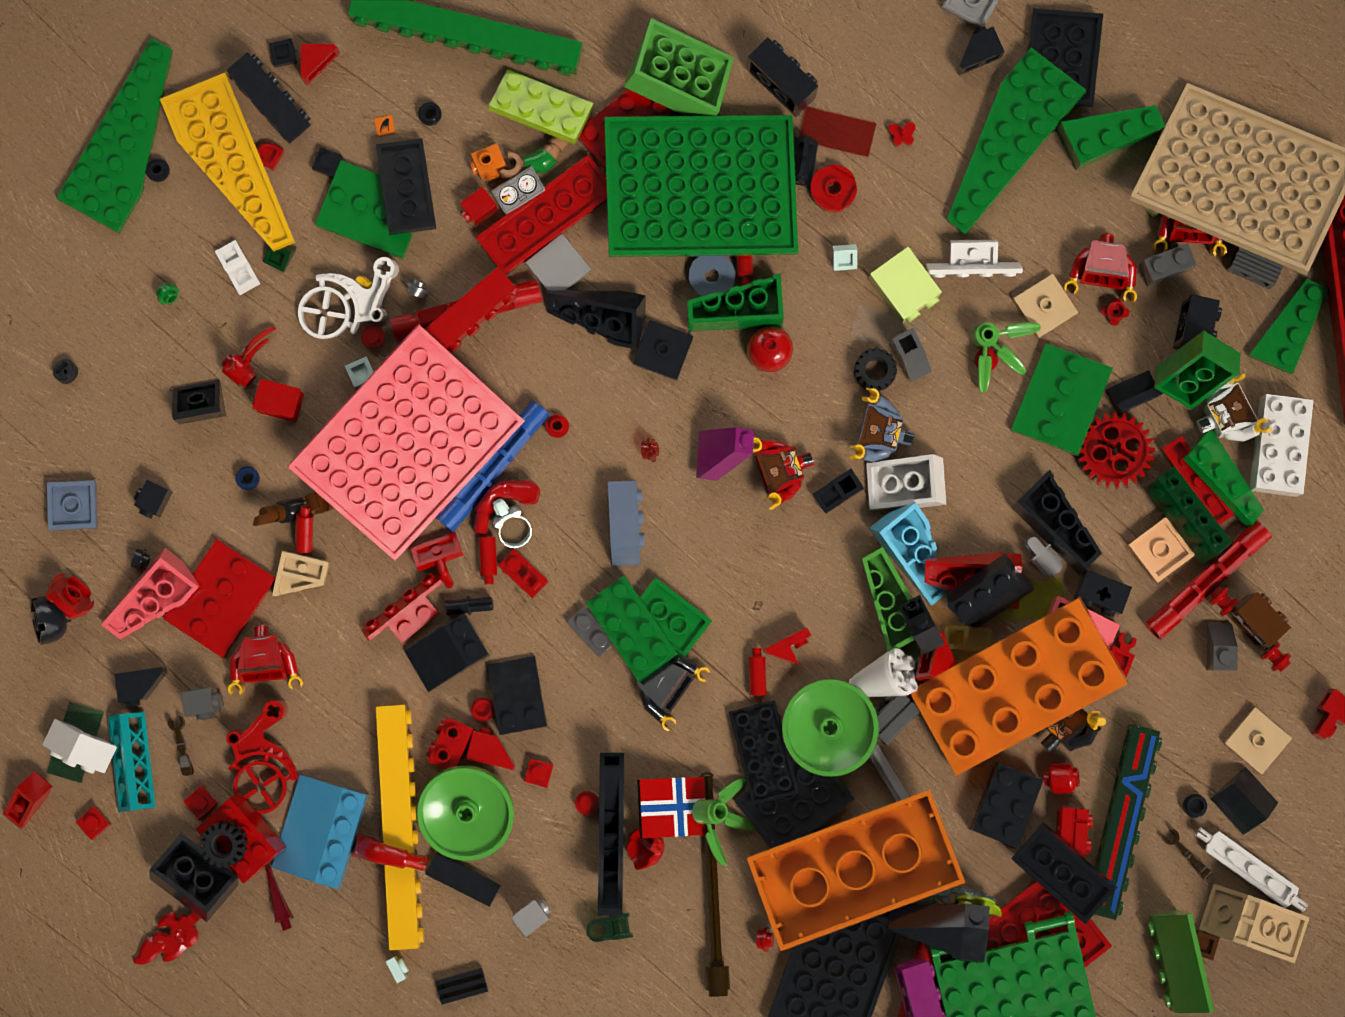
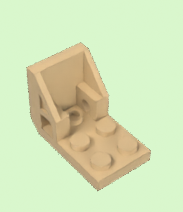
(1254, 923)

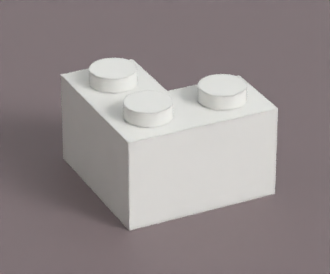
(78, 747)

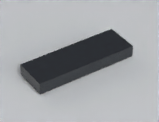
(463, 879)

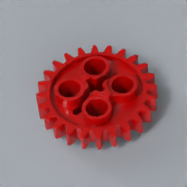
(1127, 432)

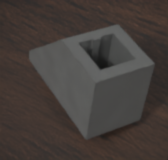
(911, 354)

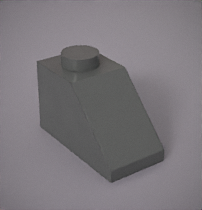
(1221, 647)

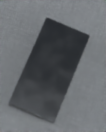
(763, 752)

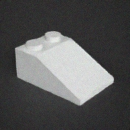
(906, 481)

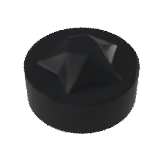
(65, 371)

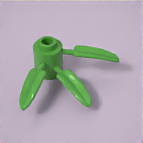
(1003, 352)
(715, 812)

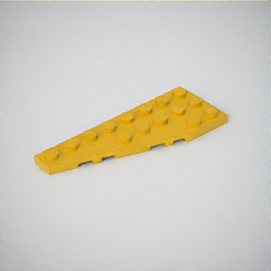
(219, 141)

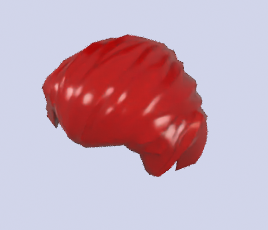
(644, 851)

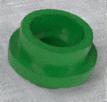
(167, 293)

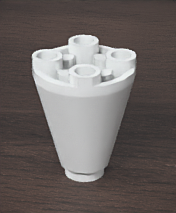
(887, 676)

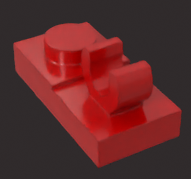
(523, 573)

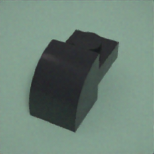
(838, 491)

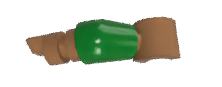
(541, 160)

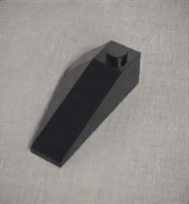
(608, 313)

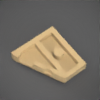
(299, 573)

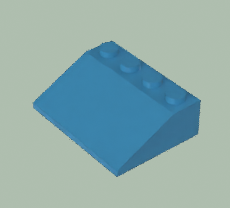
(320, 831)

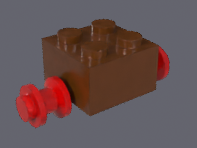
(1257, 621)

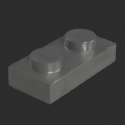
(590, 631)

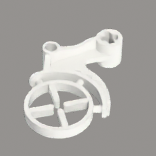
(366, 301)

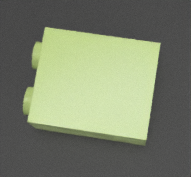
(905, 285)

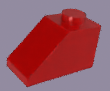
(489, 750)
(27, 799)

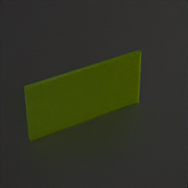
(1036, 602)

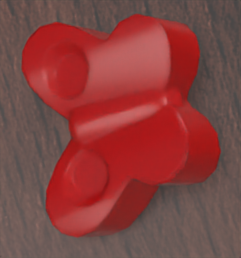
(902, 134)

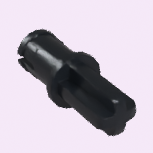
(469, 605)

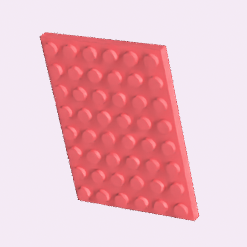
(406, 442)

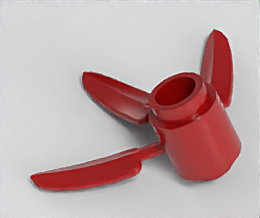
(237, 368)

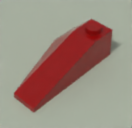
(952, 571)

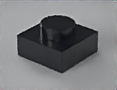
(326, 162)

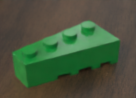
(1105, 134)
(739, 307)

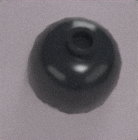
(48, 620)

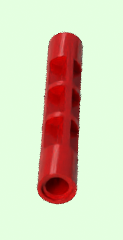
(402, 325)
(1208, 580)

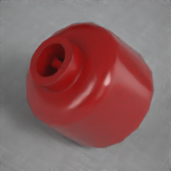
(1062, 777)

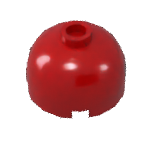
(769, 348)

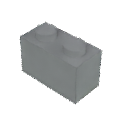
(532, 916)

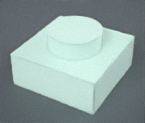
(844, 257)
(359, 371)
(398, 968)

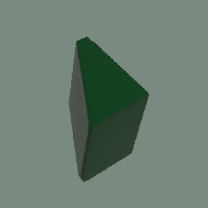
(280, 258)

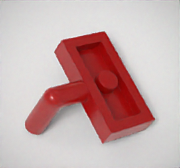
(438, 553)

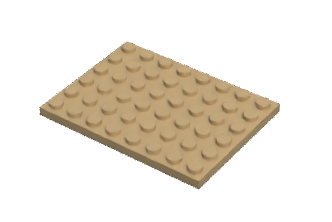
(1244, 178)

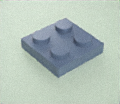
(72, 505)

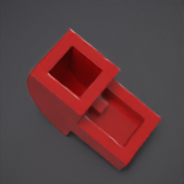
(1334, 712)

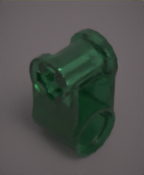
(611, 928)

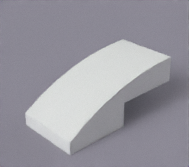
(237, 267)

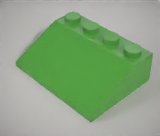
(679, 71)
(1180, 962)

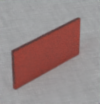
(838, 131)

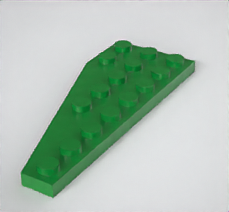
(1020, 120)
(113, 165)

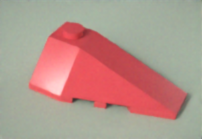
(159, 589)

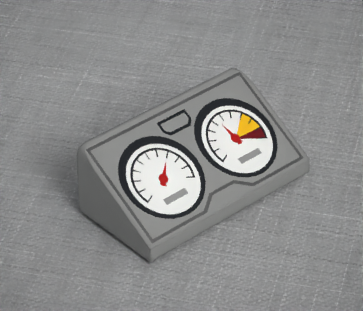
(518, 190)

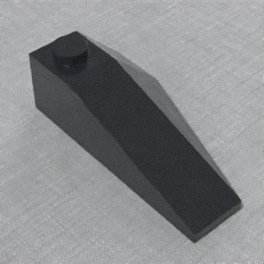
(945, 927)

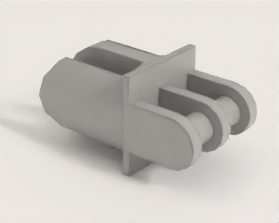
(1043, 557)

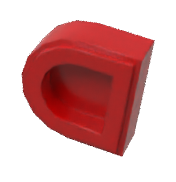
(270, 155)

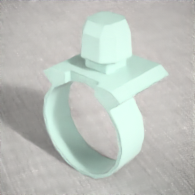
(503, 513)

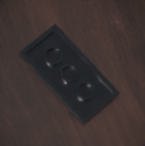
(405, 186)
(1064, 873)

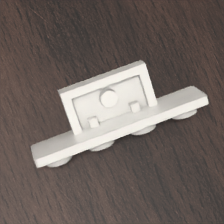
(974, 258)

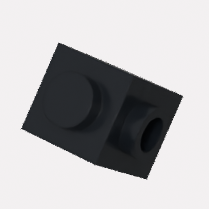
(152, 499)

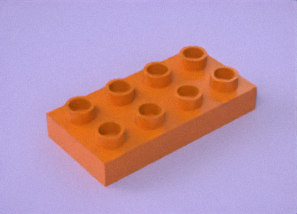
(1018, 686)
(855, 870)

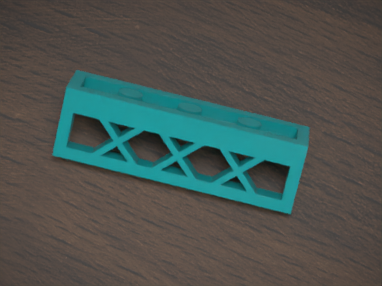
(123, 762)

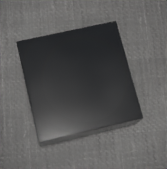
(283, 53)

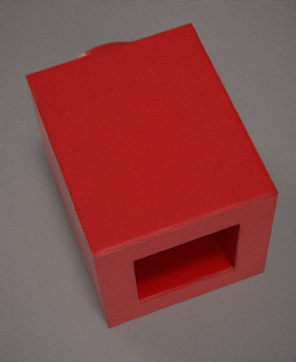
(478, 207)

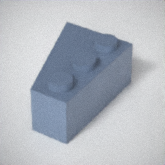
(625, 523)

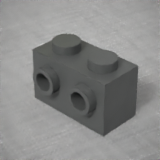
(202, 703)

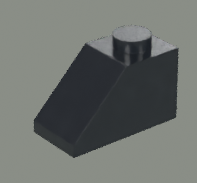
(982, 49)
(138, 685)

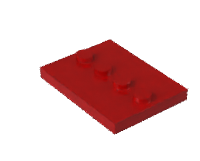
(224, 601)

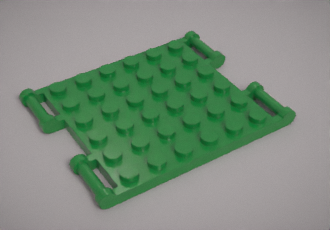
(1020, 979)

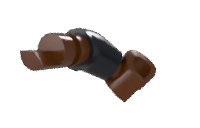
(286, 510)

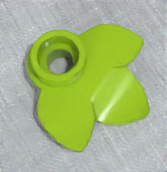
(970, 899)

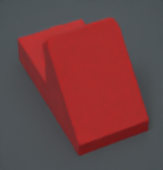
(782, 649)

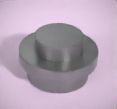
(417, 288)

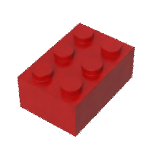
(263, 842)

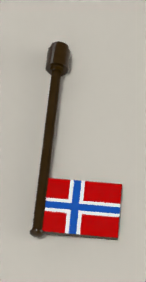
(667, 812)

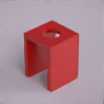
(278, 400)

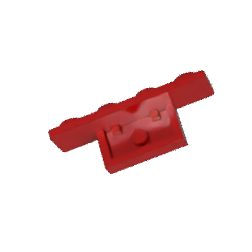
(407, 613)

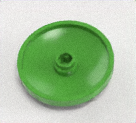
(830, 728)
(465, 813)

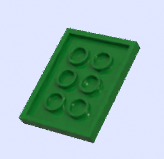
(357, 211)
(1061, 399)

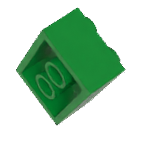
(1197, 370)

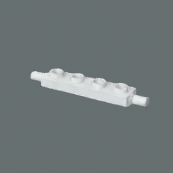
(1251, 869)

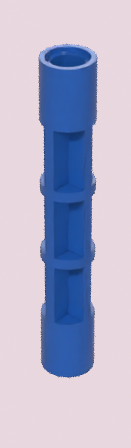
(472, 492)

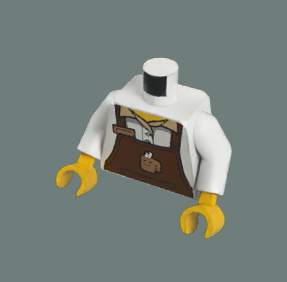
(1231, 414)

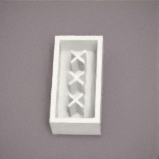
(1282, 454)

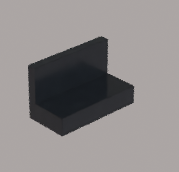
(1133, 392)

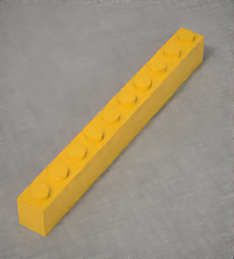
(398, 825)

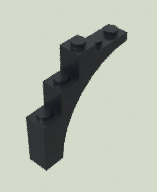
(611, 834)

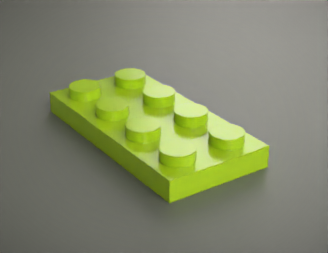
(541, 106)

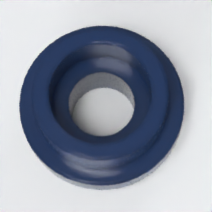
(242, 473)

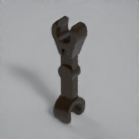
(185, 763)
(1202, 870)

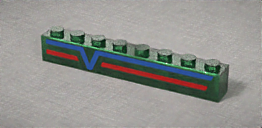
(1125, 812)

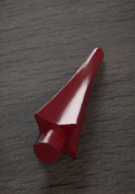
(281, 910)

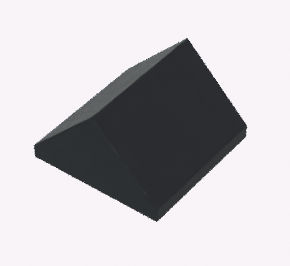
(198, 402)
(1245, 801)

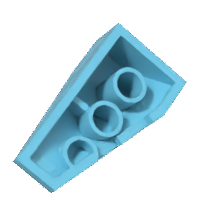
(909, 543)

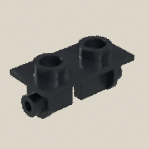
(804, 157)

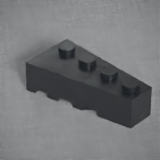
(1057, 523)

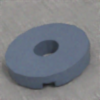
(706, 263)

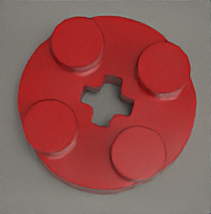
(828, 176)
(60, 594)

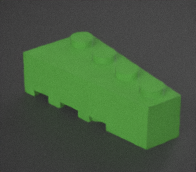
(888, 593)

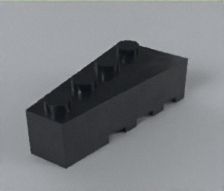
(268, 98)

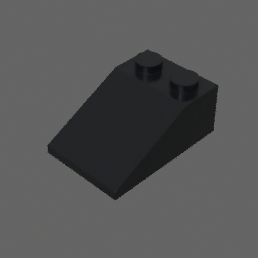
(447, 652)
(517, 695)

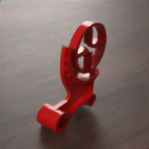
(254, 743)

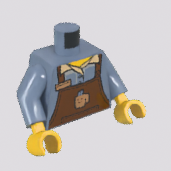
(880, 430)

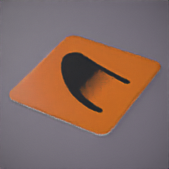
(384, 125)

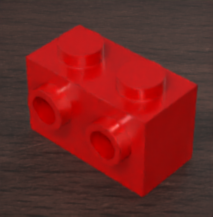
(450, 744)

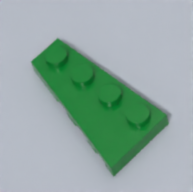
(1288, 334)
(1220, 473)

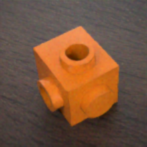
(487, 162)

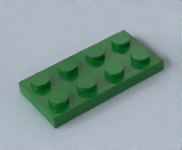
(631, 628)

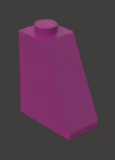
(722, 451)

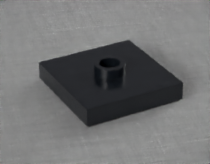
(663, 350)

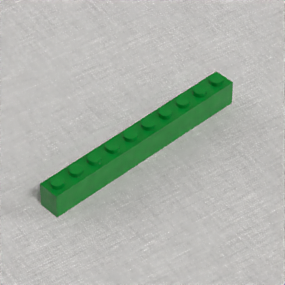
(469, 32)

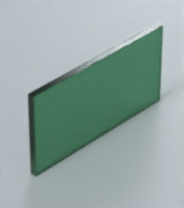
(85, 720)

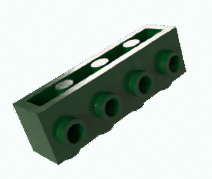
(1186, 512)

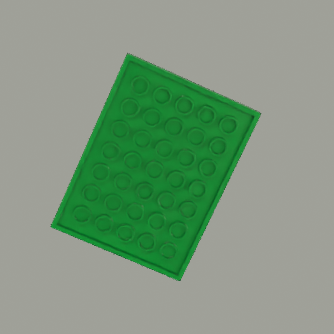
(700, 186)

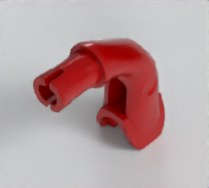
(522, 491)
(380, 853)

